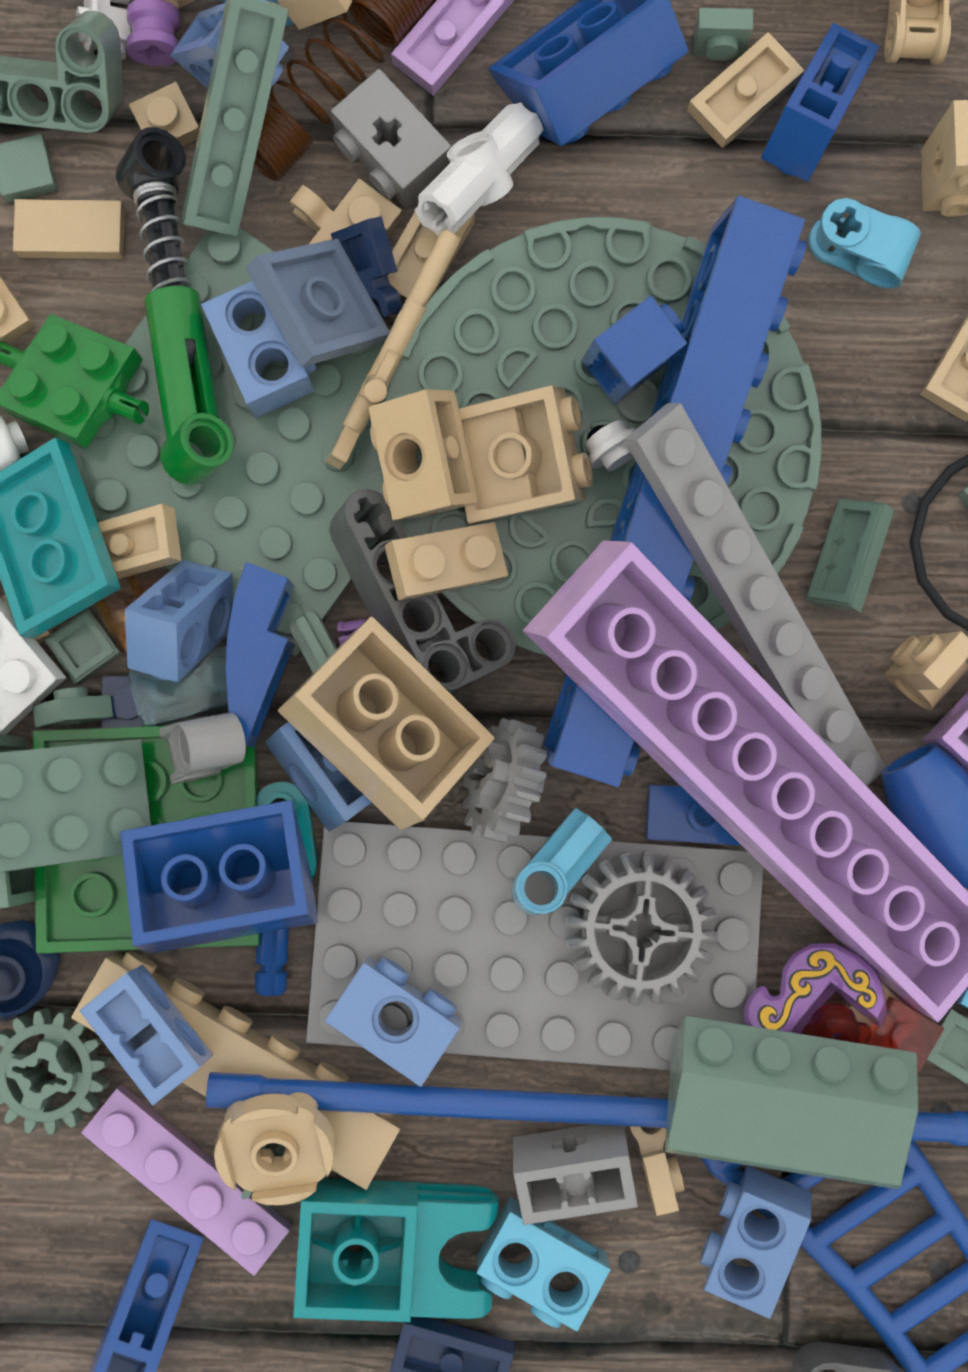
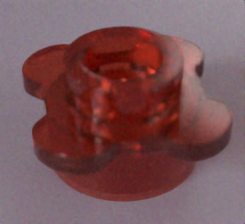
(838, 1019)

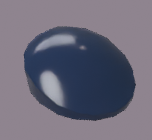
(23, 973)

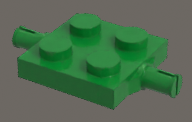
(70, 381)

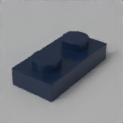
(445, 1347)

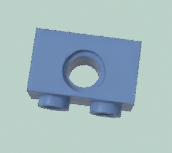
(316, 778)
(408, 1050)

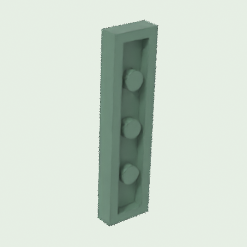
(233, 114)

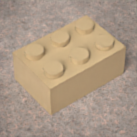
(387, 725)

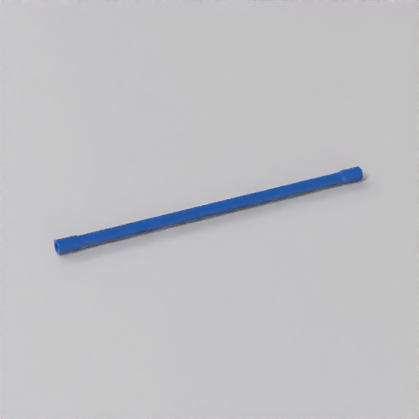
(228, 1088)

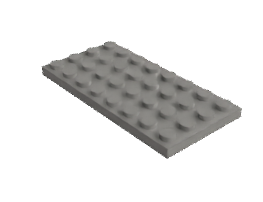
(449, 919)

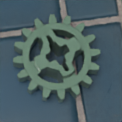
(37, 1092)

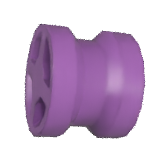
(152, 31)

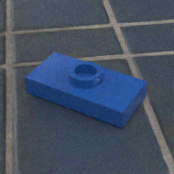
(678, 817)

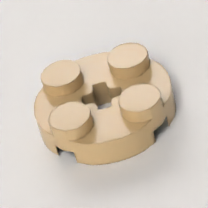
(282, 1120)

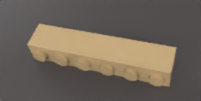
(236, 1048)

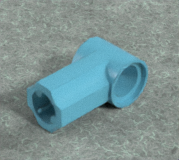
(563, 860)

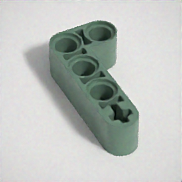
(66, 80)

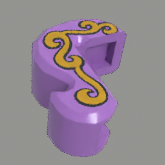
(808, 984)

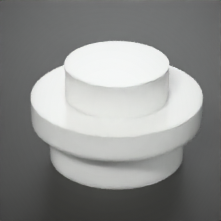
(608, 446)

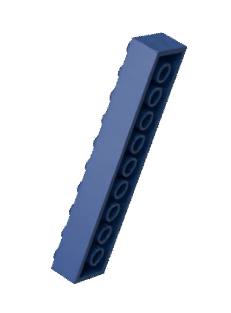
(725, 331)

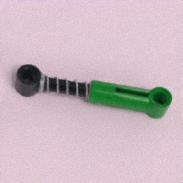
(174, 313)

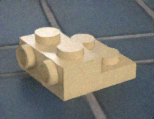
(525, 453)

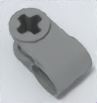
(204, 746)

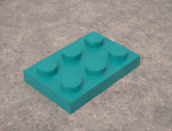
(50, 541)

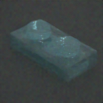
(168, 700)

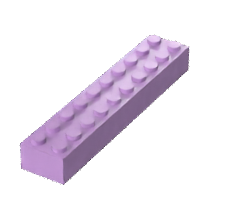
(759, 771)

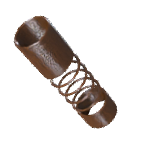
(284, 139)

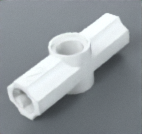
(479, 169)

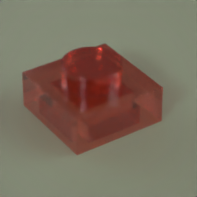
(906, 1031)

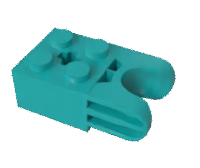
(400, 1258)

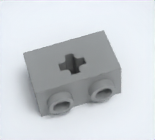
(382, 113)
(573, 1173)

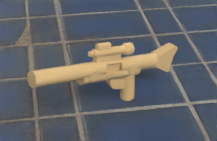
(378, 378)

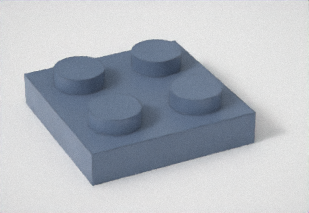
(318, 301)

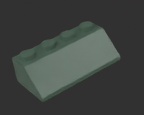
(791, 1102)

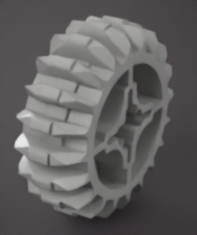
(639, 956)

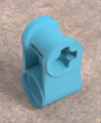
(869, 242)

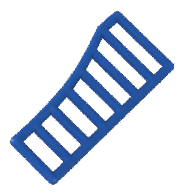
(858, 1280)

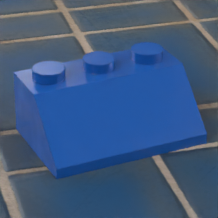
(590, 62)
(217, 877)

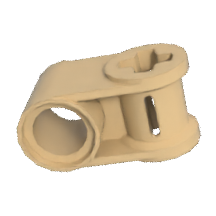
(918, 30)

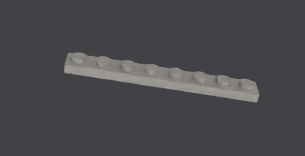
(747, 583)

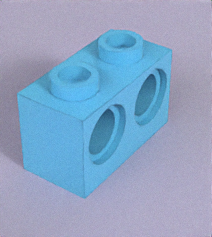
(551, 1252)

